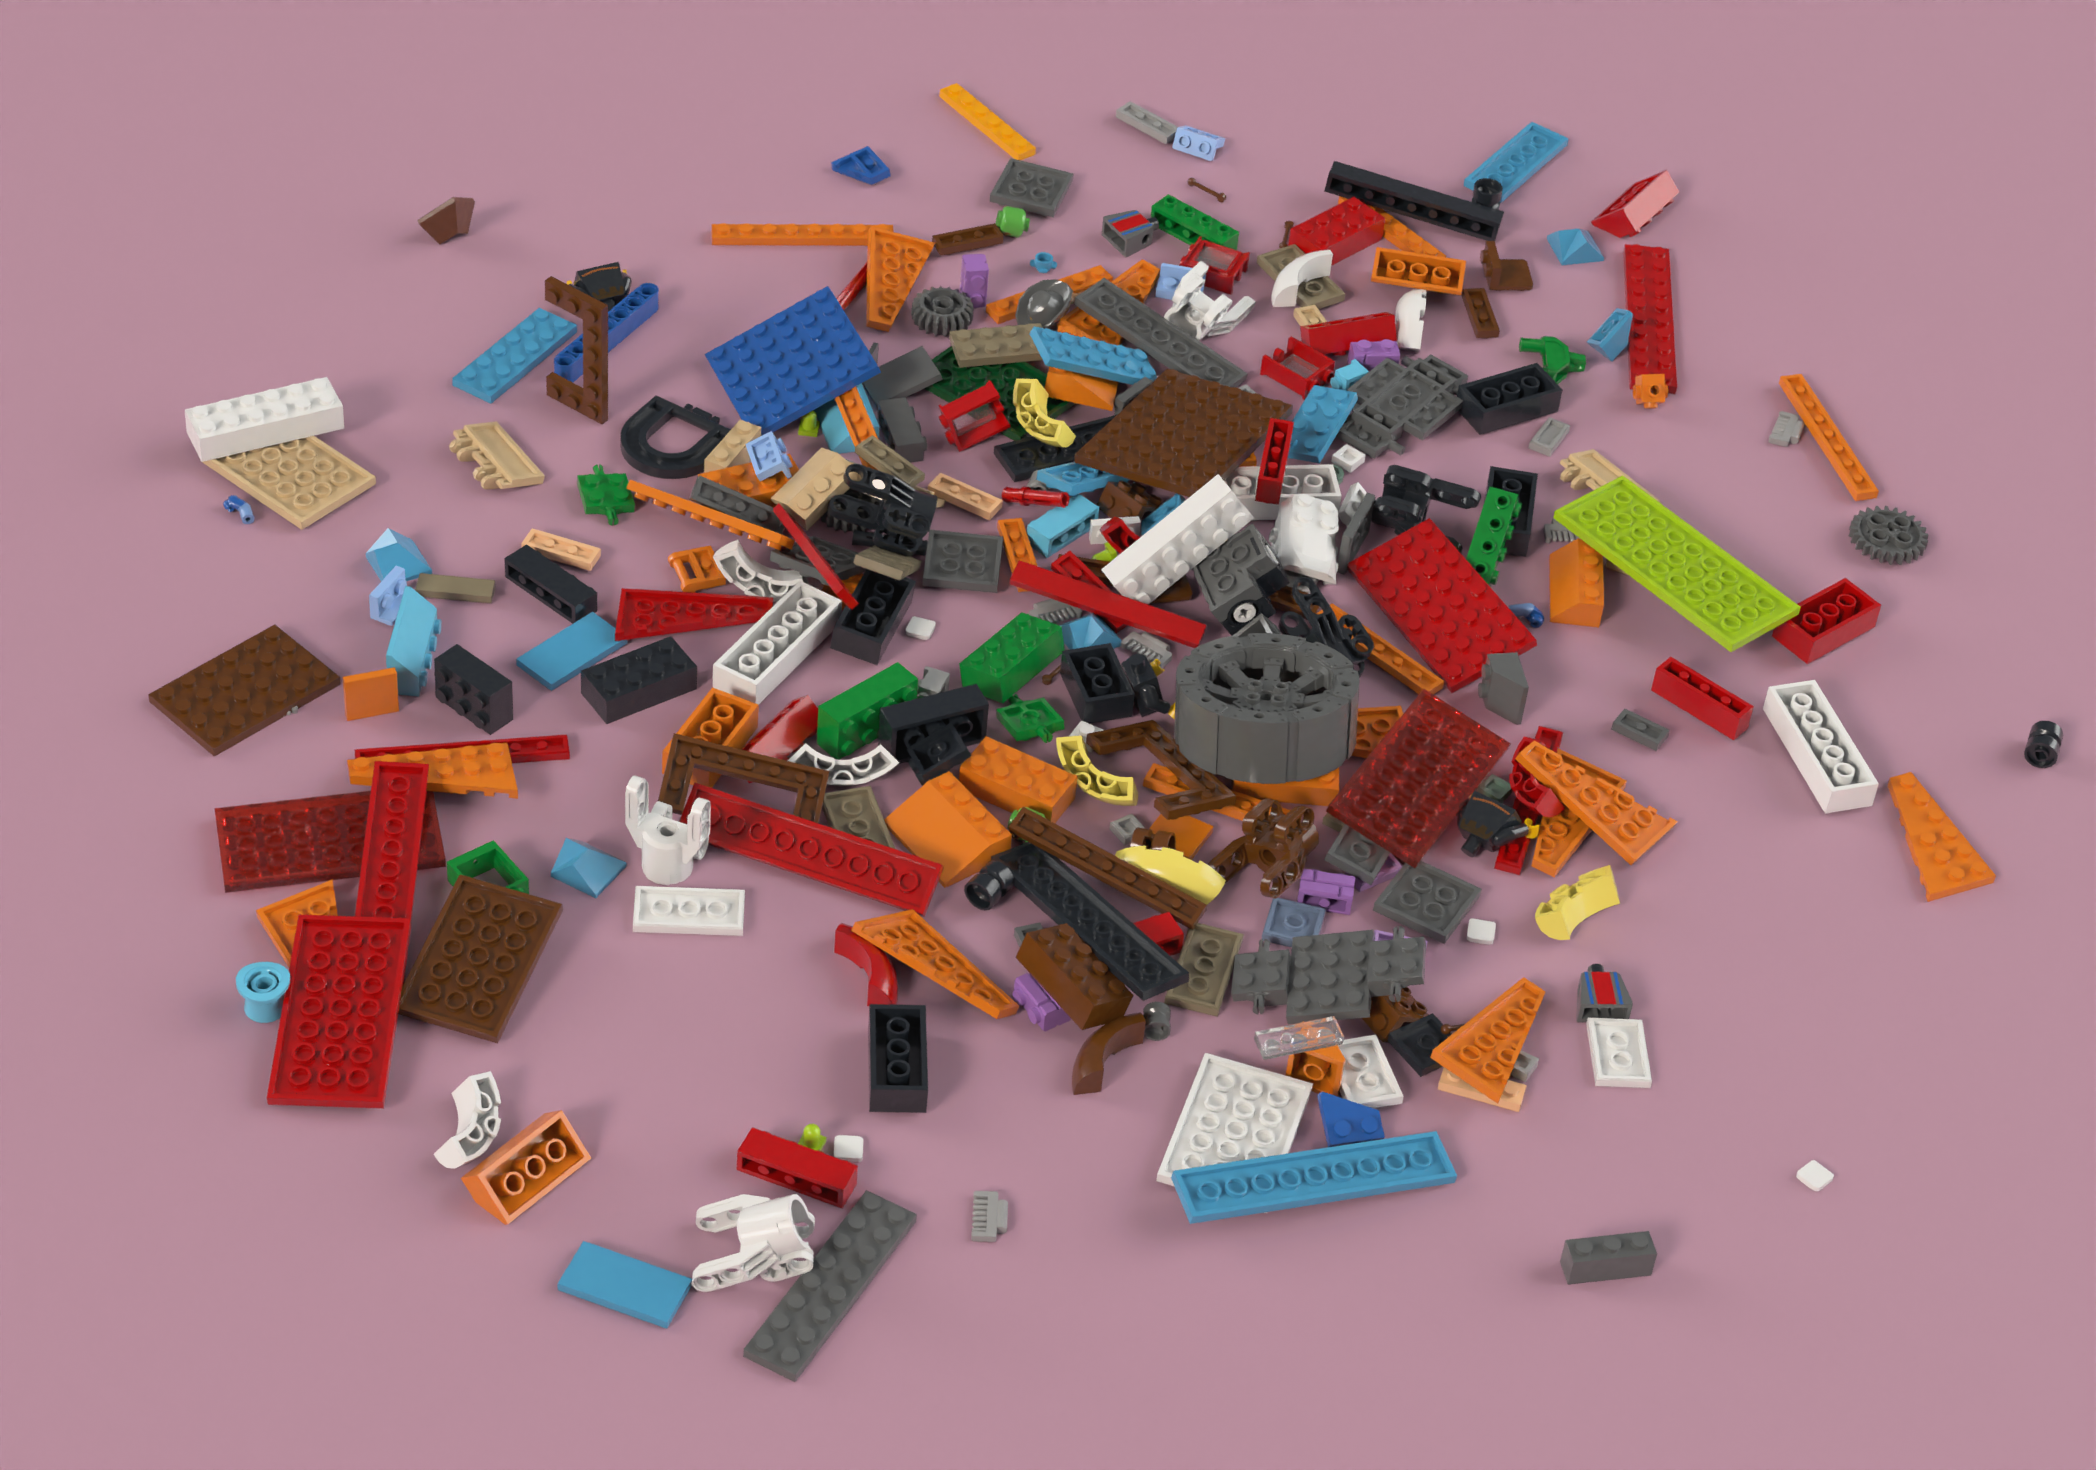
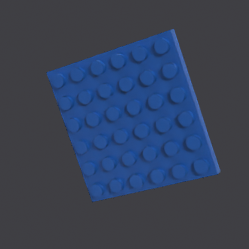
(792, 362)

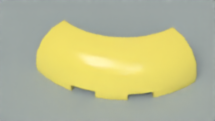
(1031, 410)
(1095, 783)
(1180, 872)
(1576, 902)

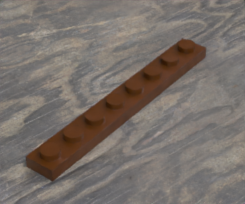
(1107, 868)

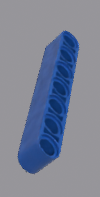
(622, 321)

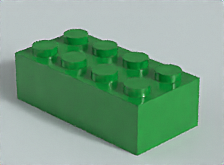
(1012, 656)
(854, 715)

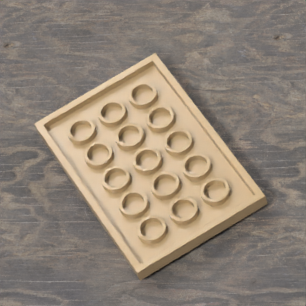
(296, 478)

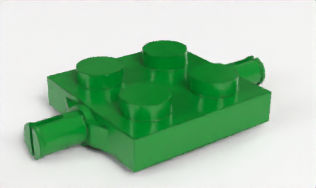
(605, 494)
(1030, 719)

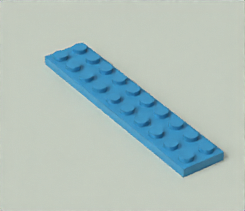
(1313, 1177)

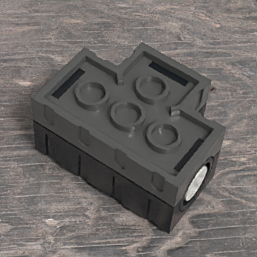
(1240, 579)

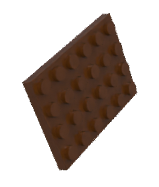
(244, 689)
(478, 958)

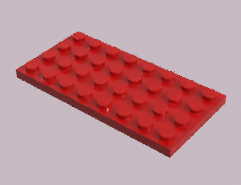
(1440, 604)
(340, 1012)

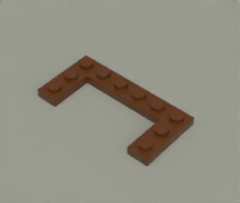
(593, 397)
(692, 753)
(1206, 790)

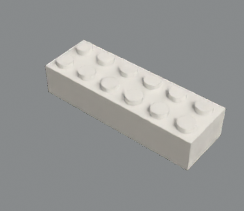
(264, 419)
(1313, 480)
(1178, 542)
(777, 643)
(1820, 746)

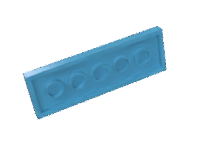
(1519, 158)
(514, 355)
(1091, 356)

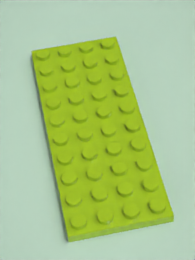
(1677, 563)

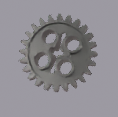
(1888, 535)

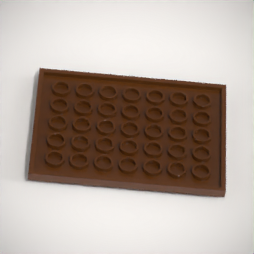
(1182, 433)

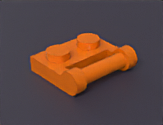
(703, 566)

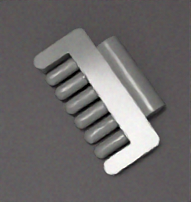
(1786, 430)
(1556, 529)
(1052, 608)
(1149, 644)
(989, 1216)

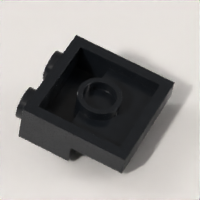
(937, 754)

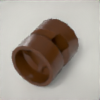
(1153, 841)

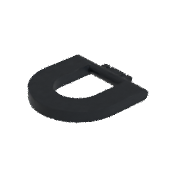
(668, 465)

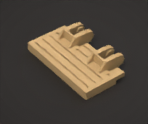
(499, 457)
(1592, 471)

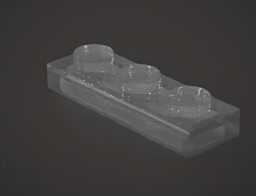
(1299, 1037)

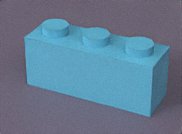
(1061, 525)

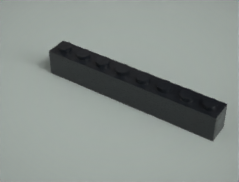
(1414, 201)

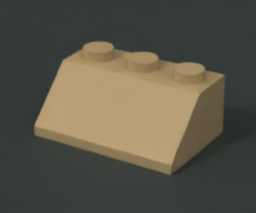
(813, 486)

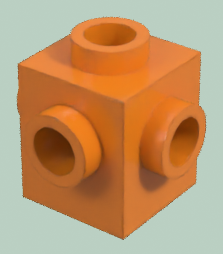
(1650, 390)

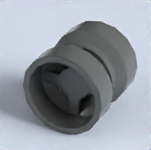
(1157, 1021)

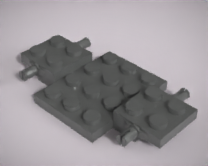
(1400, 400)
(1329, 974)

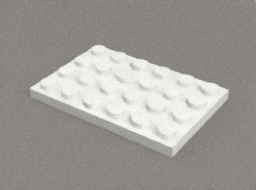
(1234, 1116)

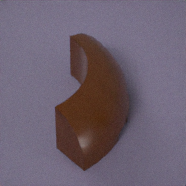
(1103, 1042)

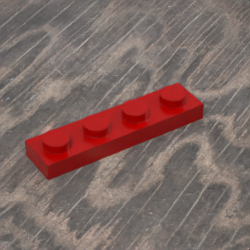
(1073, 567)

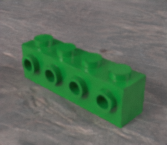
(1189, 223)
(1491, 533)

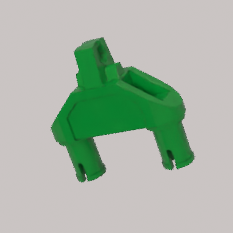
(1555, 356)

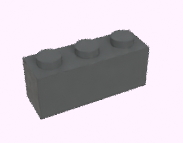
(901, 429)
(1608, 1257)

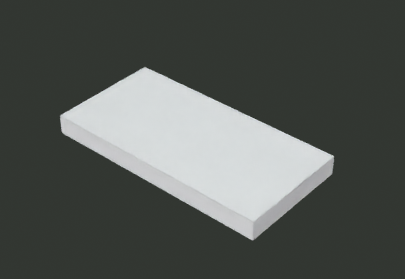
(688, 910)

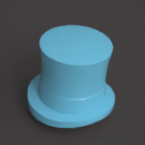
(263, 989)

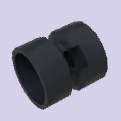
(1487, 193)
(2043, 744)
(989, 885)

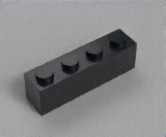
(550, 584)

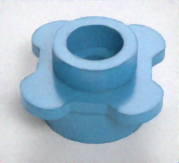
(1043, 262)

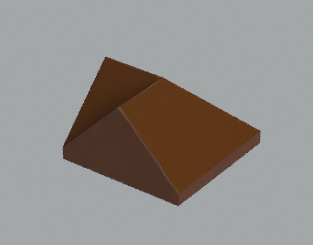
(448, 219)

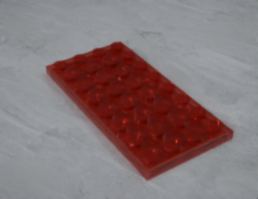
(1418, 778)
(306, 840)

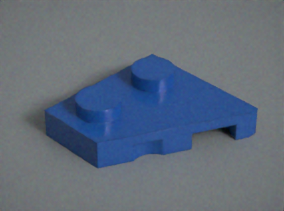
(863, 166)
(1348, 1121)

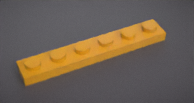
(987, 122)

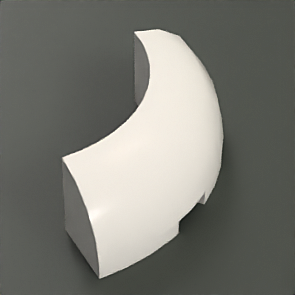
(1300, 270)
(1408, 326)
(752, 576)
(848, 772)
(478, 1121)

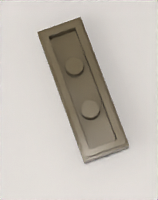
(889, 461)
(455, 588)

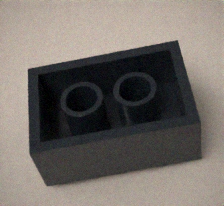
(1097, 683)
(473, 689)

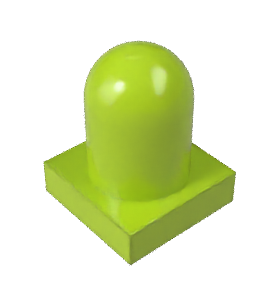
(809, 425)
(1106, 555)
(812, 1137)

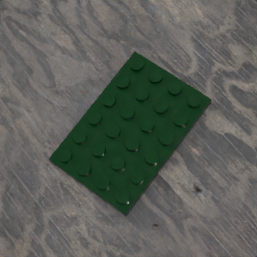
(961, 381)

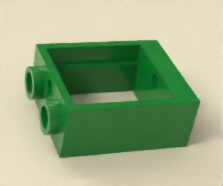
(487, 857)

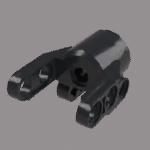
(1408, 498)
(901, 512)
(1325, 625)

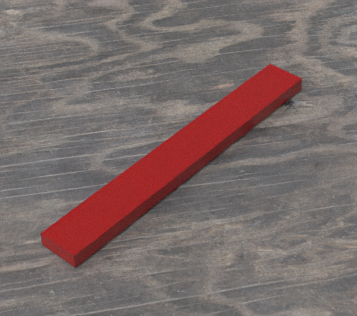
(815, 556)
(1108, 604)
(520, 749)
(1513, 854)

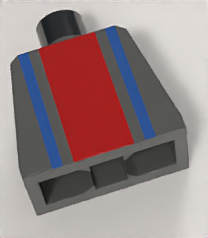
(1129, 231)
(1602, 995)

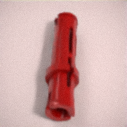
(1027, 496)

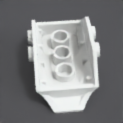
(1306, 537)

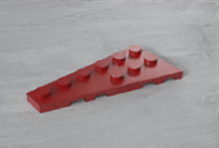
(670, 612)

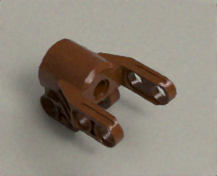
(1273, 843)

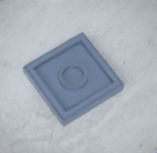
(1290, 920)

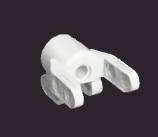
(1200, 314)
(665, 843)
(766, 1239)

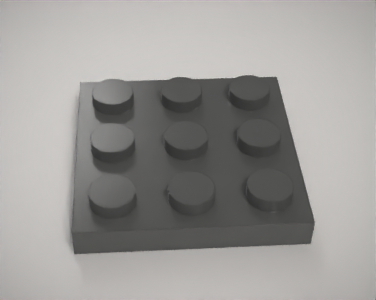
(1031, 187)
(838, 558)
(962, 561)
(1427, 900)

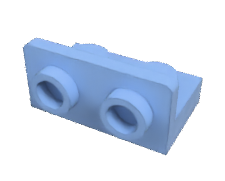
(1197, 142)
(1169, 280)
(768, 456)
(387, 596)

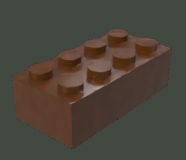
(1074, 976)

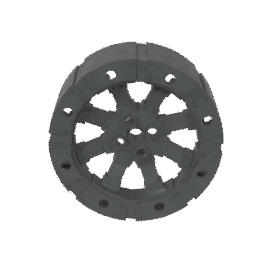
(1266, 708)

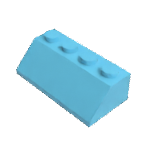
(834, 427)
(413, 641)

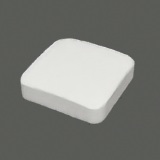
(920, 628)
(1481, 931)
(848, 1148)
(1815, 1175)

